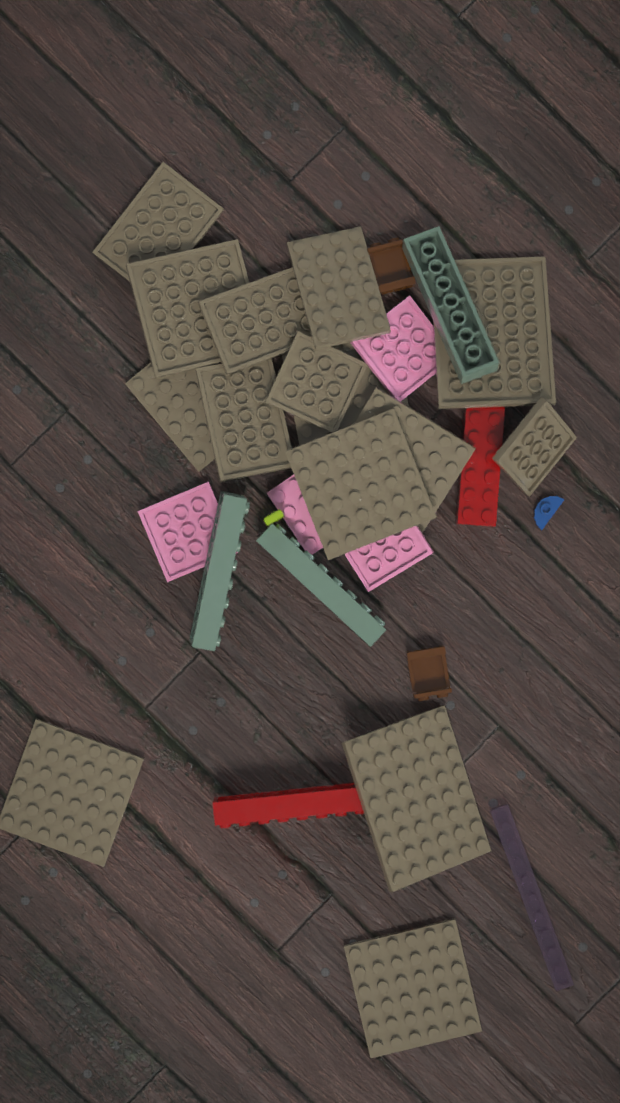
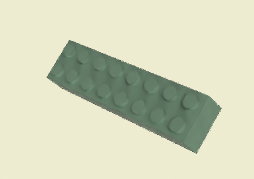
(450, 305)
(218, 570)
(321, 585)

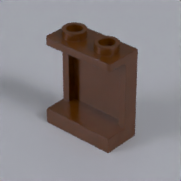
(391, 266)
(428, 673)

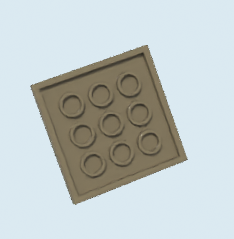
(316, 383)
(534, 447)

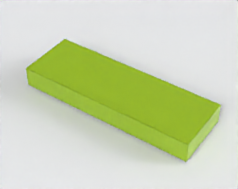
(274, 517)

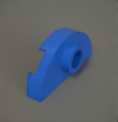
(545, 510)

